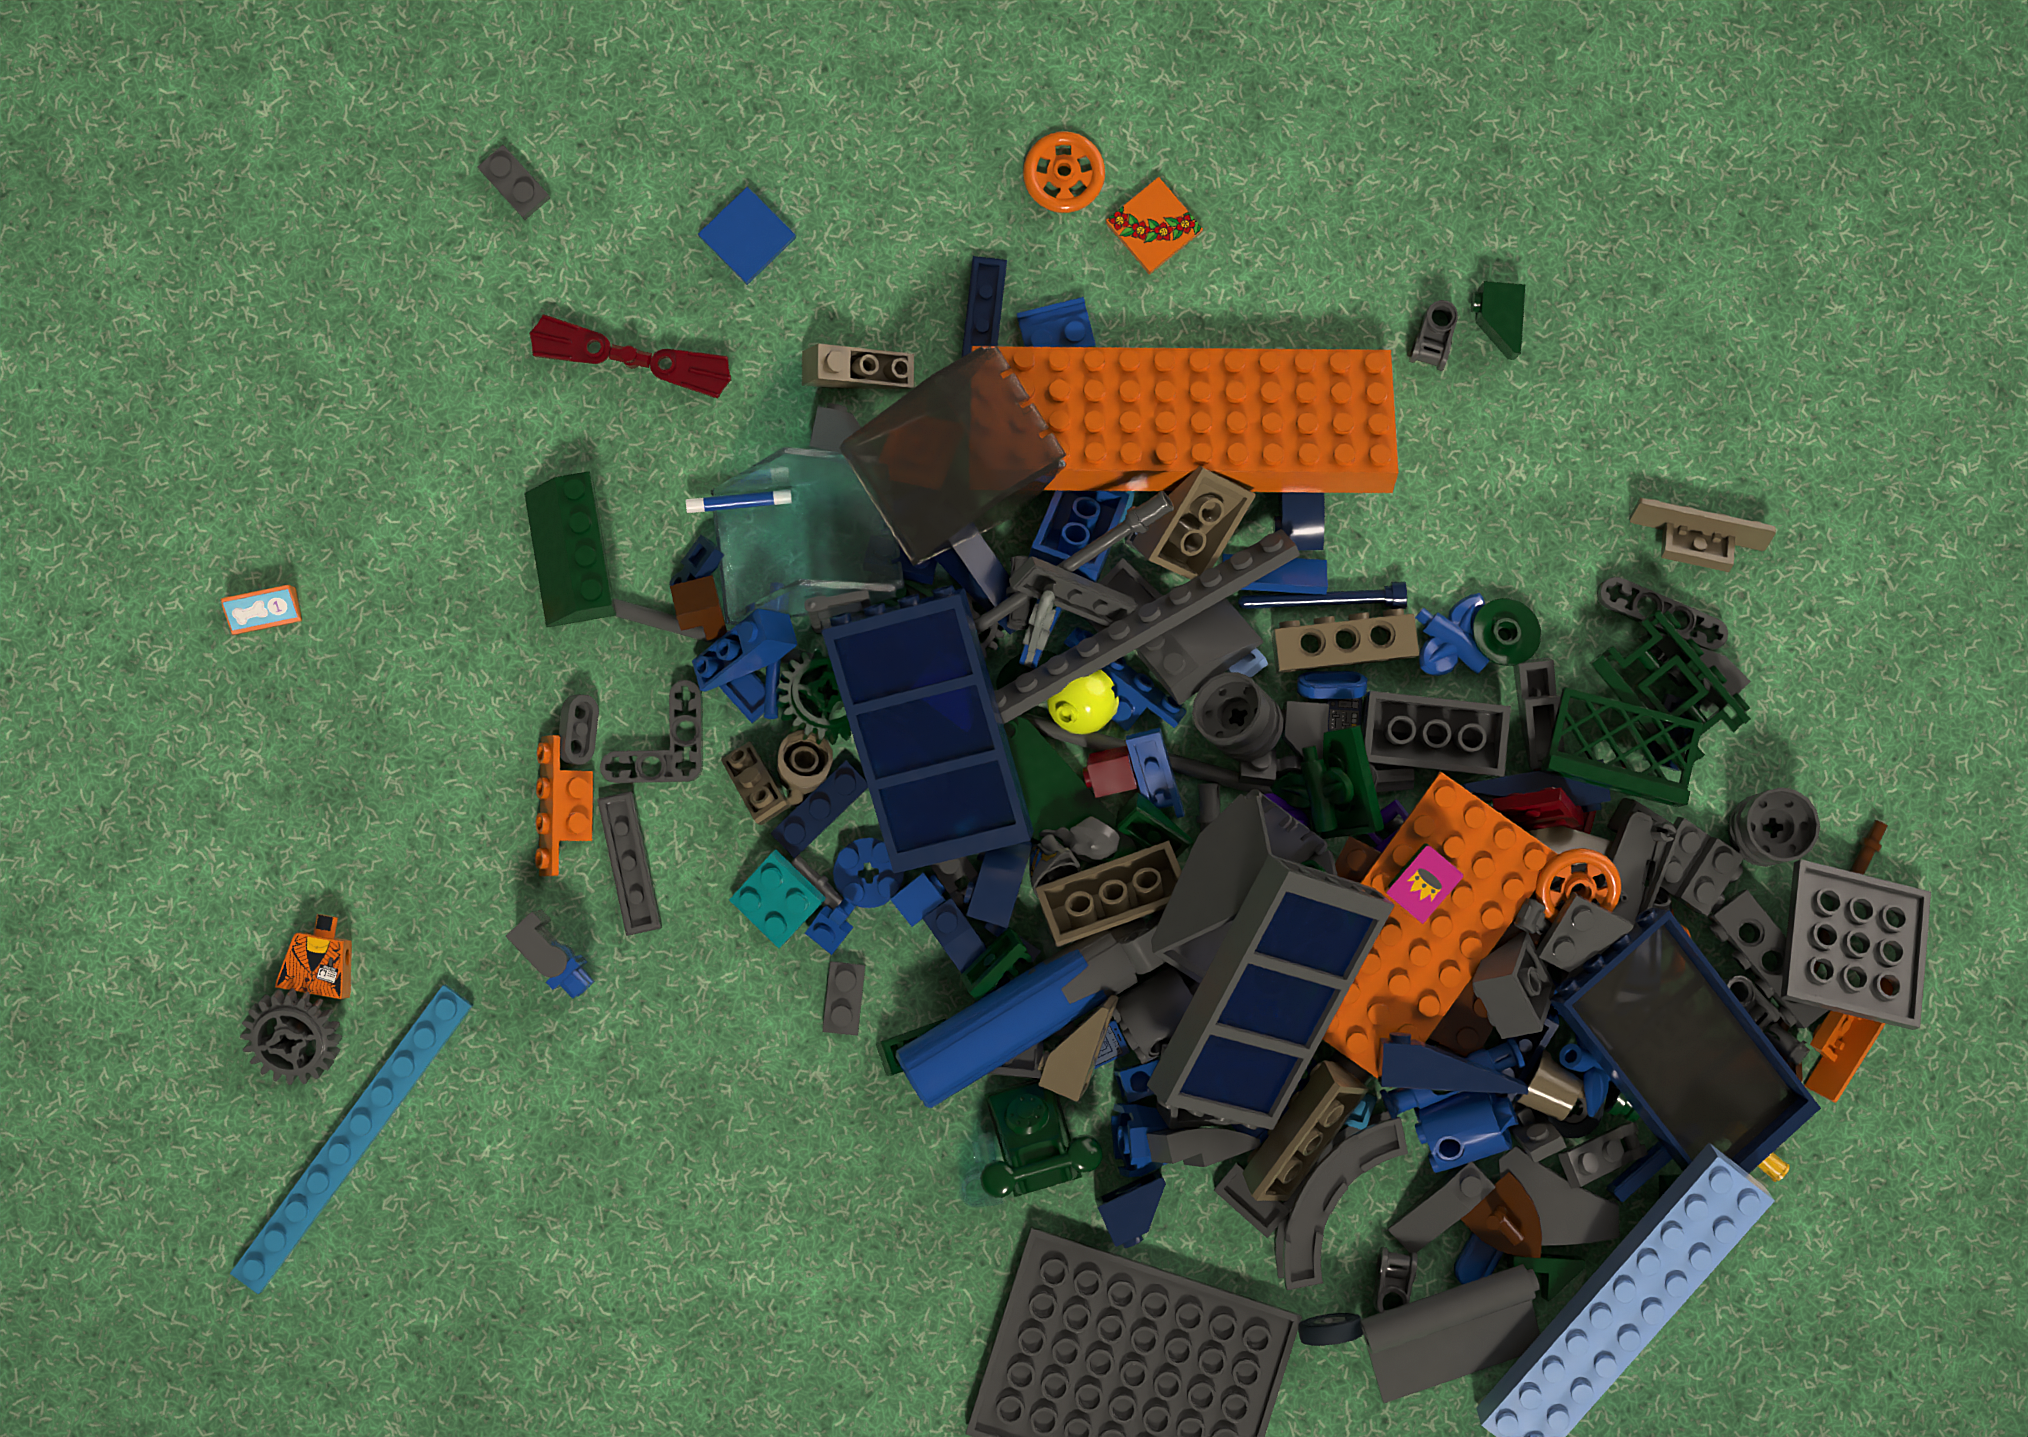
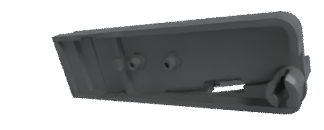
(1633, 848)

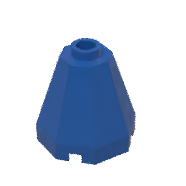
(1130, 1137)

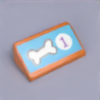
(262, 609)

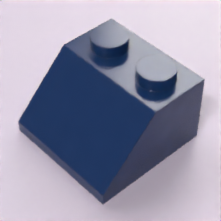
(1131, 1208)

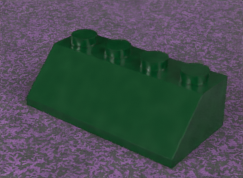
(569, 550)

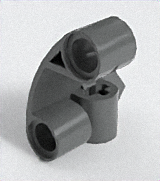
(1564, 1213)

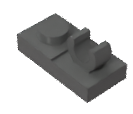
(1535, 1133)

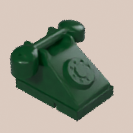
(1034, 1142)

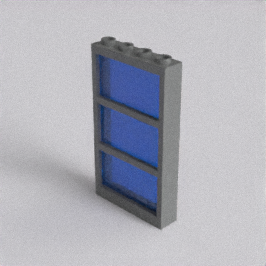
(1269, 994)

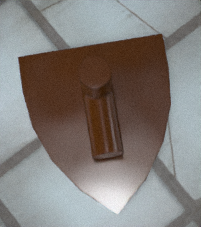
(1507, 1219)

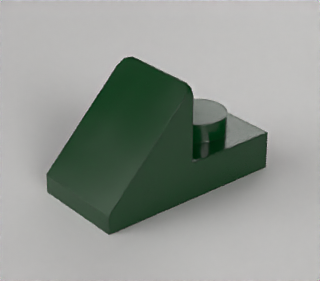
(1555, 1270)

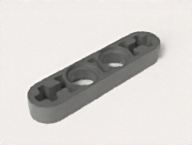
(1663, 604)

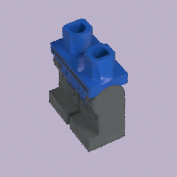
(550, 956)

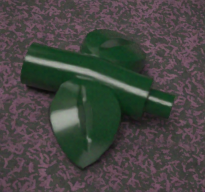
(1315, 789)

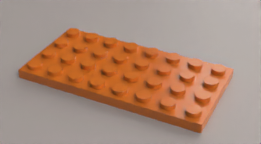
(1420, 967)

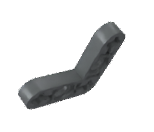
(668, 758)

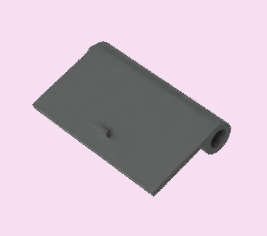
(1452, 1332)

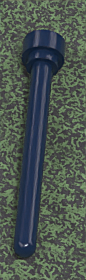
(1392, 595)

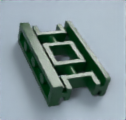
(1693, 670)

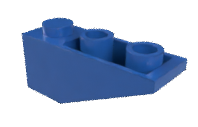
(746, 648)

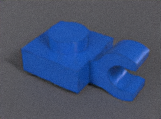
(831, 927)

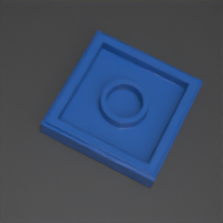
(747, 235)

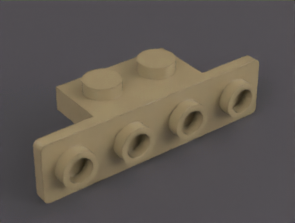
(1699, 535)

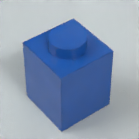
(919, 898)

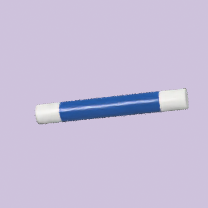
(738, 501)

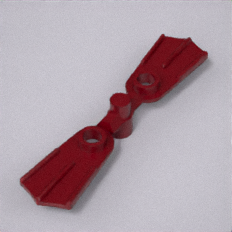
(689, 369)

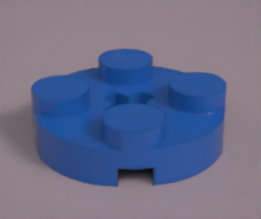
(852, 860)

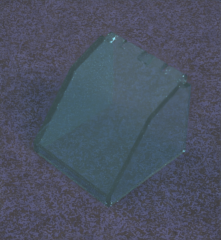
(813, 547)

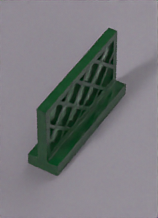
(1614, 777)

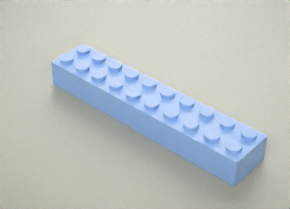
(1627, 1300)

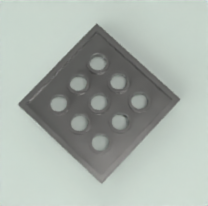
(1835, 992)

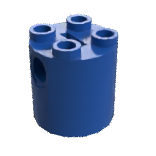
(1465, 1128)

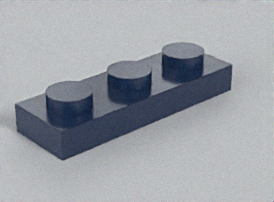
(820, 809)

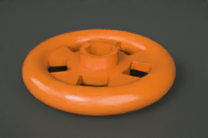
(1065, 200)
(1561, 867)

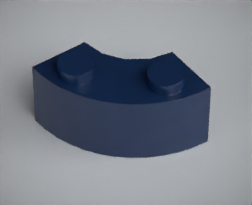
(1302, 519)
(998, 883)

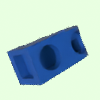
(1134, 1079)

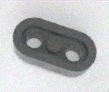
(579, 729)

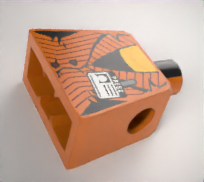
(318, 961)

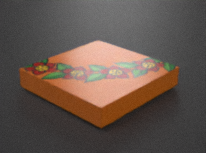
(1154, 225)

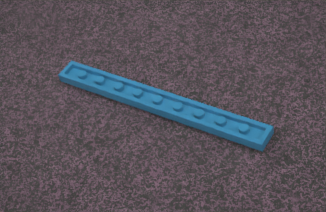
(351, 1139)

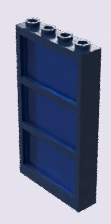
(928, 729)

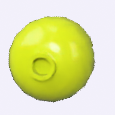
(1084, 704)

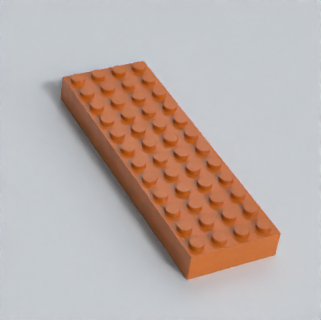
(1243, 413)

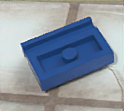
(1057, 325)

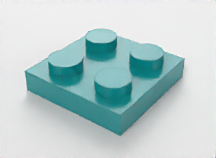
(777, 899)

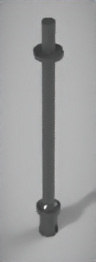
(1136, 521)

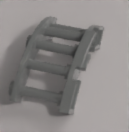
(1344, 1159)

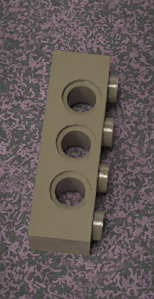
(1400, 642)

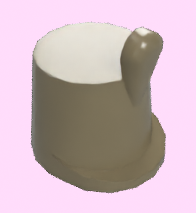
(803, 765)
(1551, 1088)

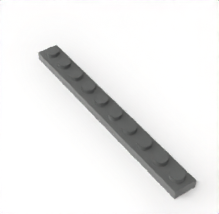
(1145, 624)

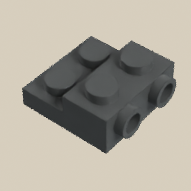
(1699, 869)

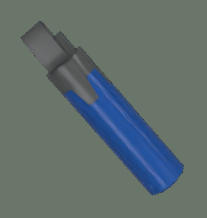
(1027, 1010)

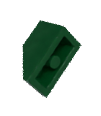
(1501, 314)

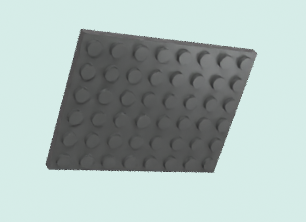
(1127, 1351)

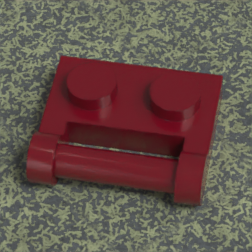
(1540, 809)

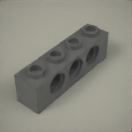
(1725, 926)

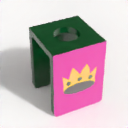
(1423, 882)

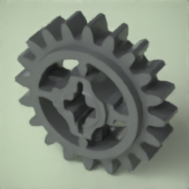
(296, 1026)

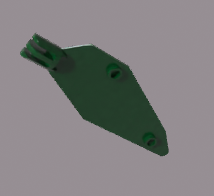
(1054, 791)

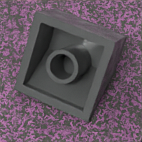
(1515, 987)

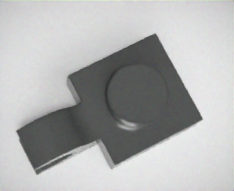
(1267, 768)

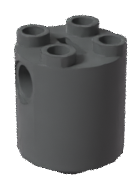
(1154, 1010)

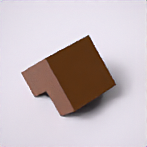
(699, 605)

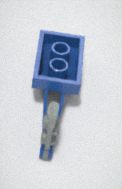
(1067, 527)

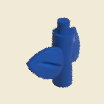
(1451, 638)
(1594, 1077)

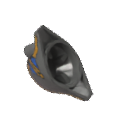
(1050, 862)

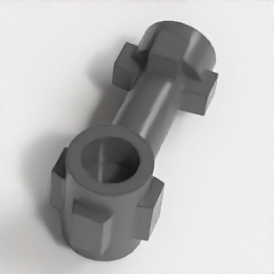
(1532, 918)

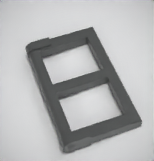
(823, 607)

